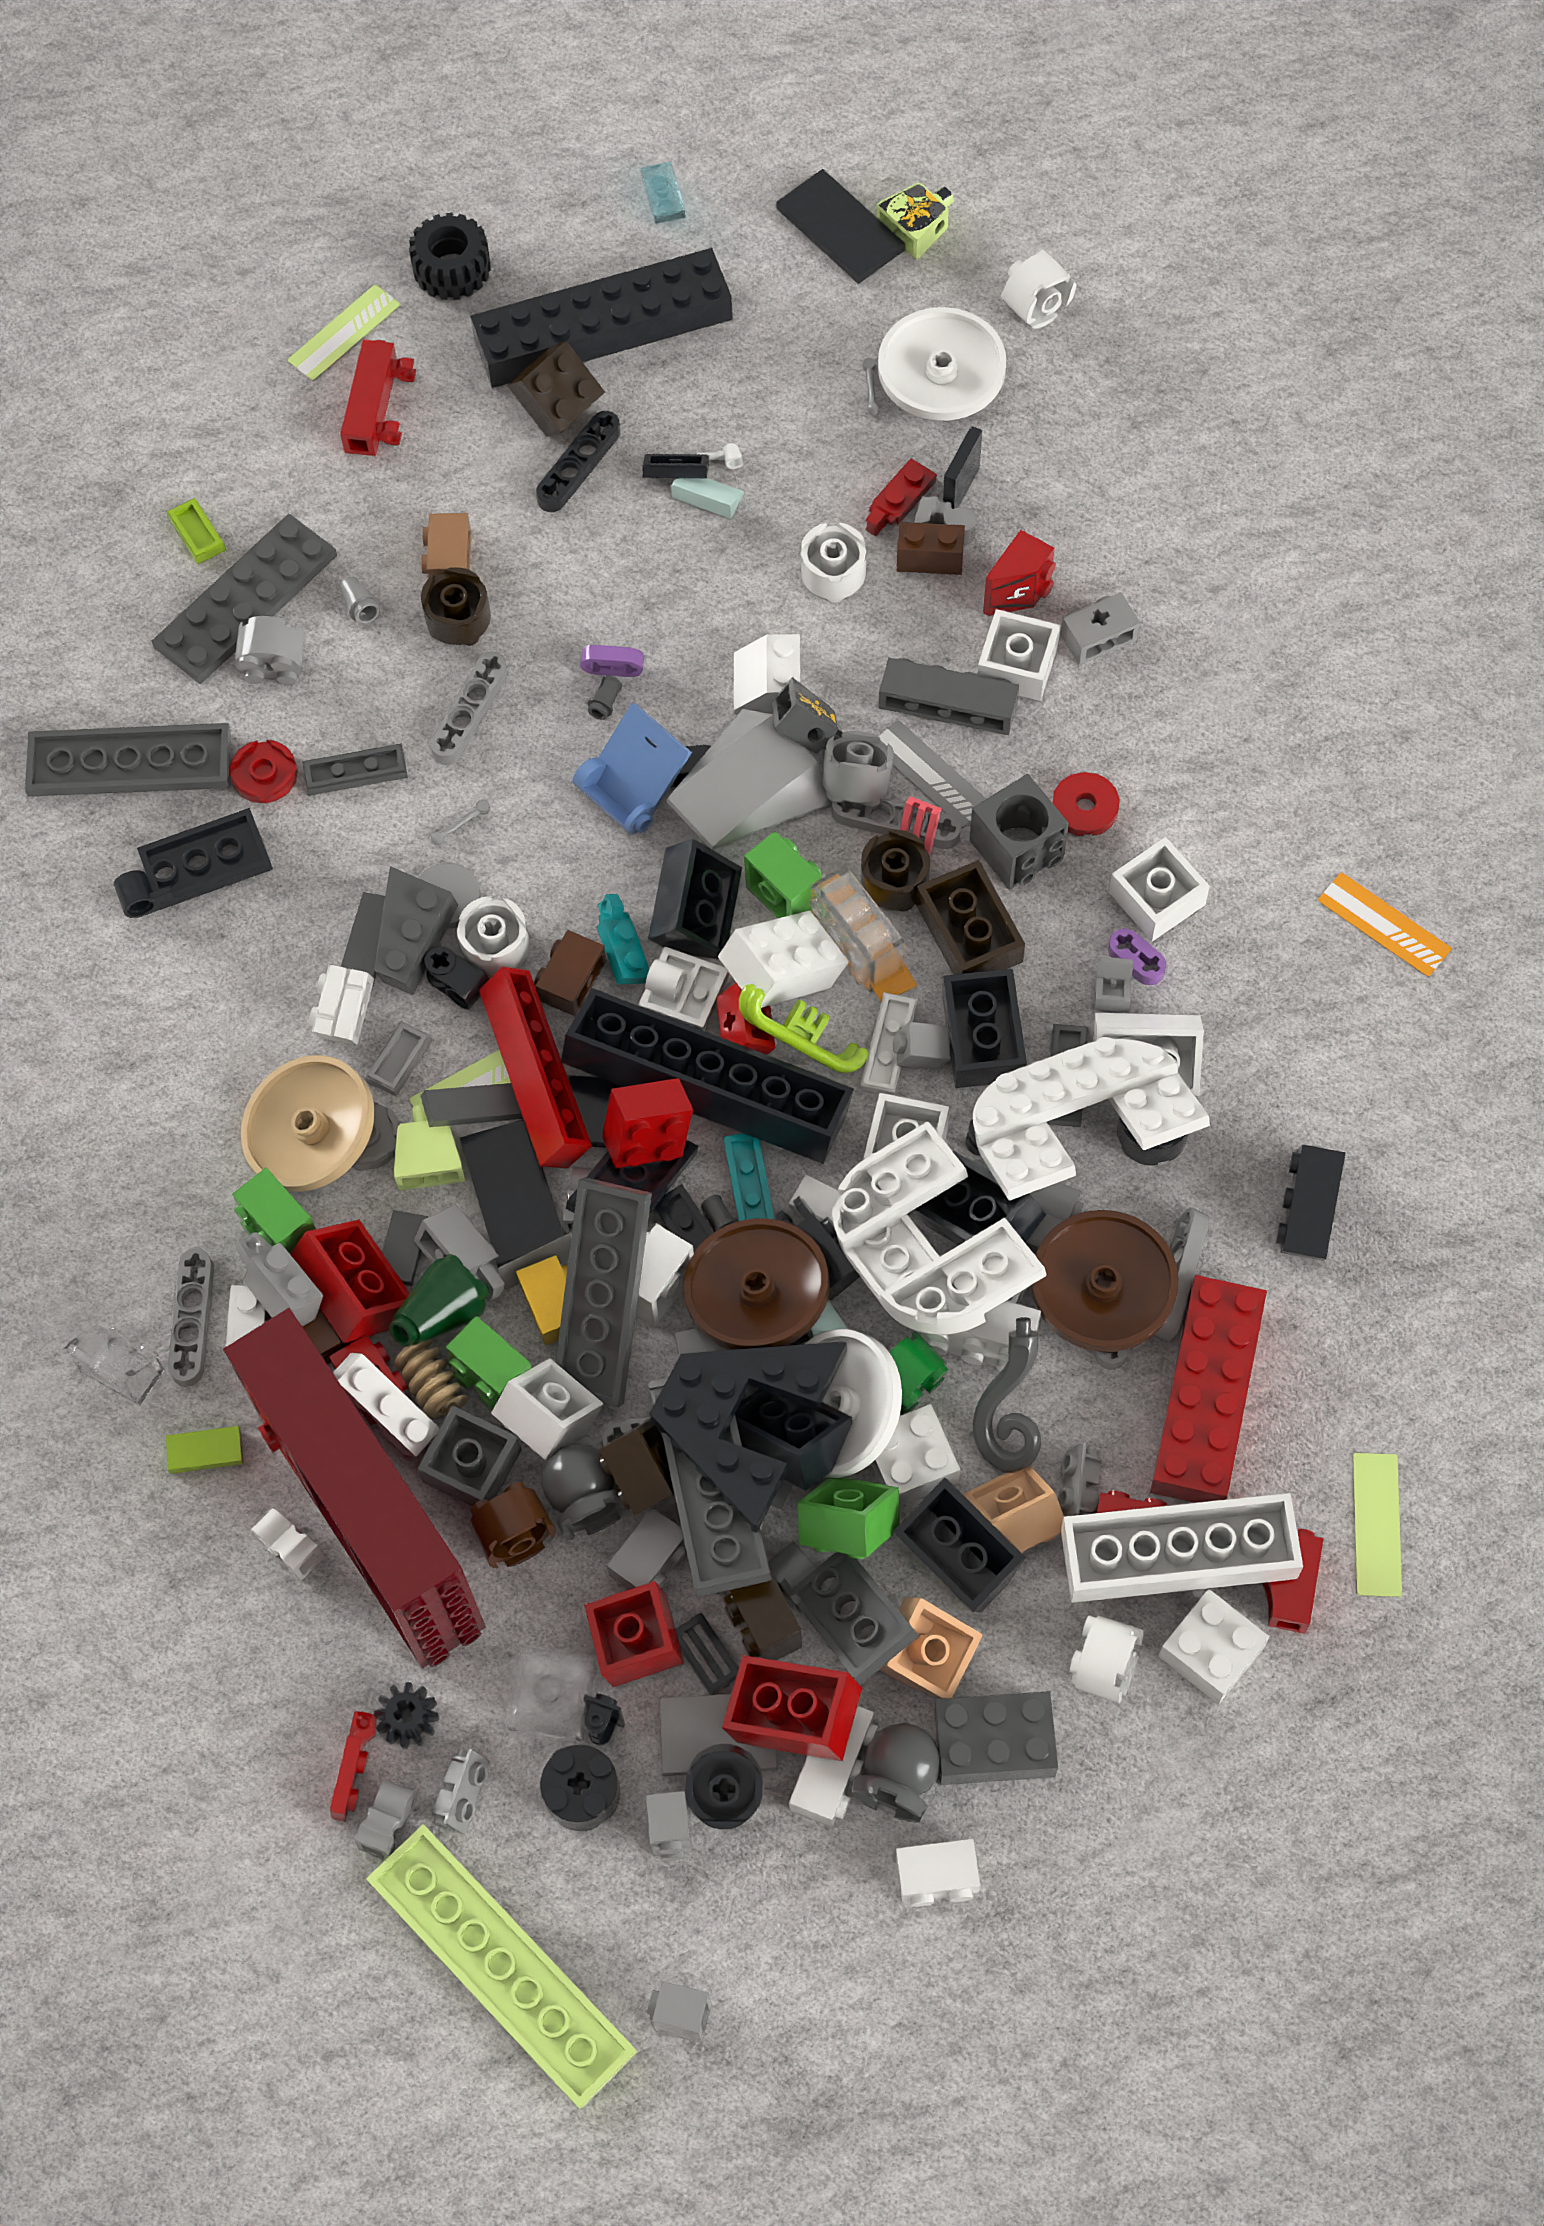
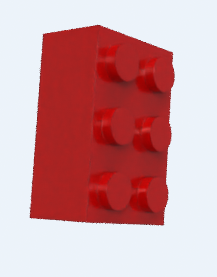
(353, 1276)
(792, 1707)

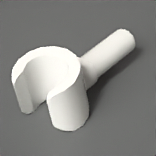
(730, 454)

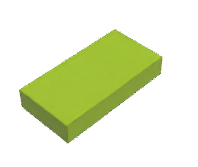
(196, 531)
(204, 1449)

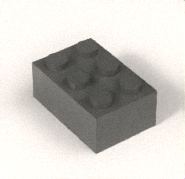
(996, 1738)

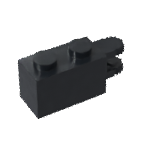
(822, 1231)

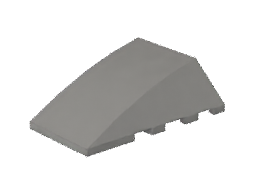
(749, 782)

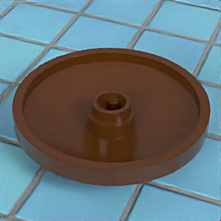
(1105, 1281)
(756, 1284)

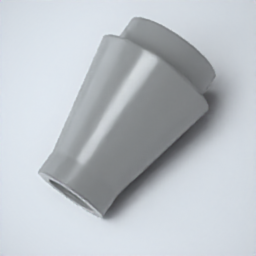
(360, 602)

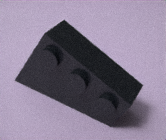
(1310, 1202)

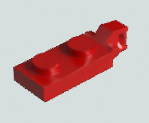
(900, 496)
(353, 1762)

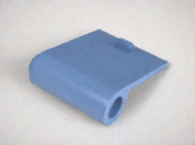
(633, 772)

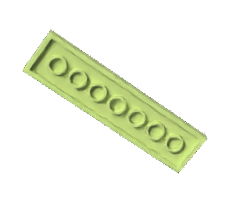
(502, 1966)

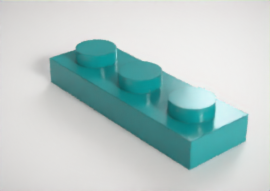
(748, 1177)

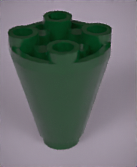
(439, 1303)

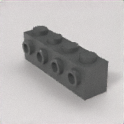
(948, 696)

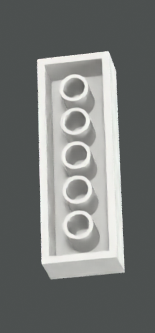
(1181, 1547)

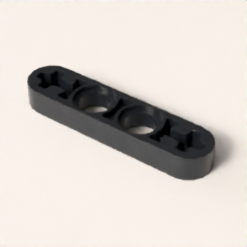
(581, 462)

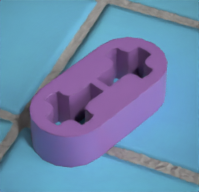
(612, 660)
(1140, 953)

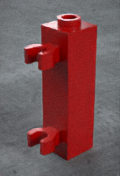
(369, 398)

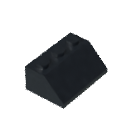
(695, 900)
(793, 1434)
(960, 1546)

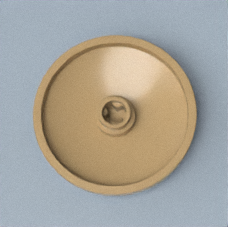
(308, 1122)

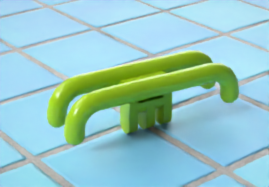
(800, 1031)

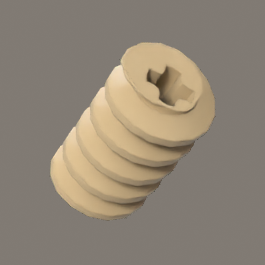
(427, 1380)

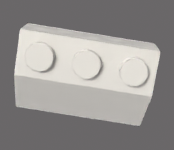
(1176, 1034)

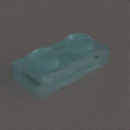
(663, 192)

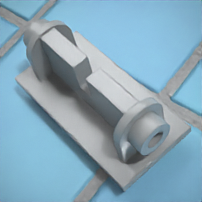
(1079, 1468)
(467, 1774)

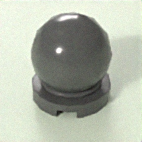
(580, 1490)
(899, 1768)

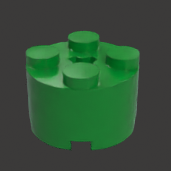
(918, 1369)

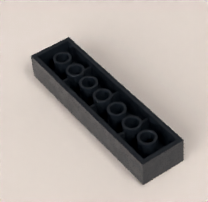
(605, 314)
(718, 1076)

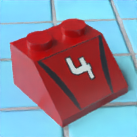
(1020, 575)

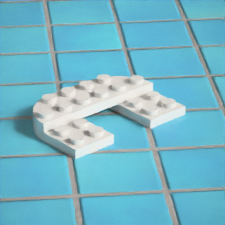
(1129, 1073)
(897, 1260)

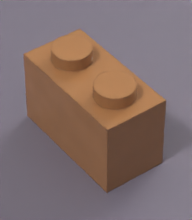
(447, 542)

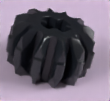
(392, 1718)

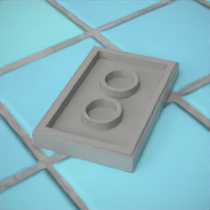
(695, 1724)

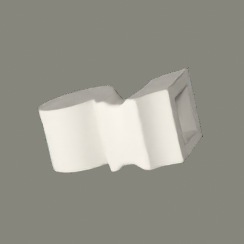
(284, 1539)

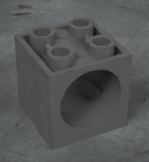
(1018, 806)

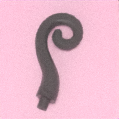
(1021, 1358)

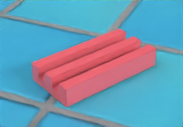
(923, 807)

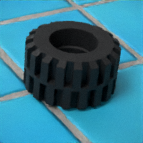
(444, 237)

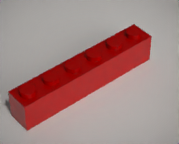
(535, 1068)

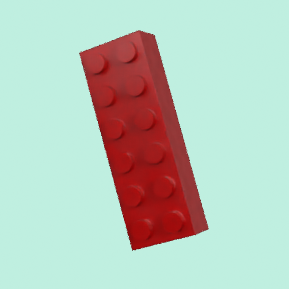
(1208, 1391)

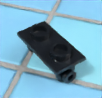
(602, 1717)

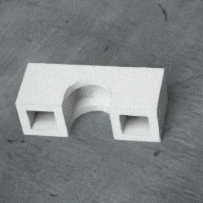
(392, 1410)

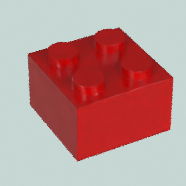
(647, 1123)
(633, 1634)

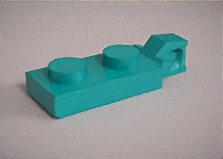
(621, 942)

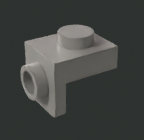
(1113, 984)

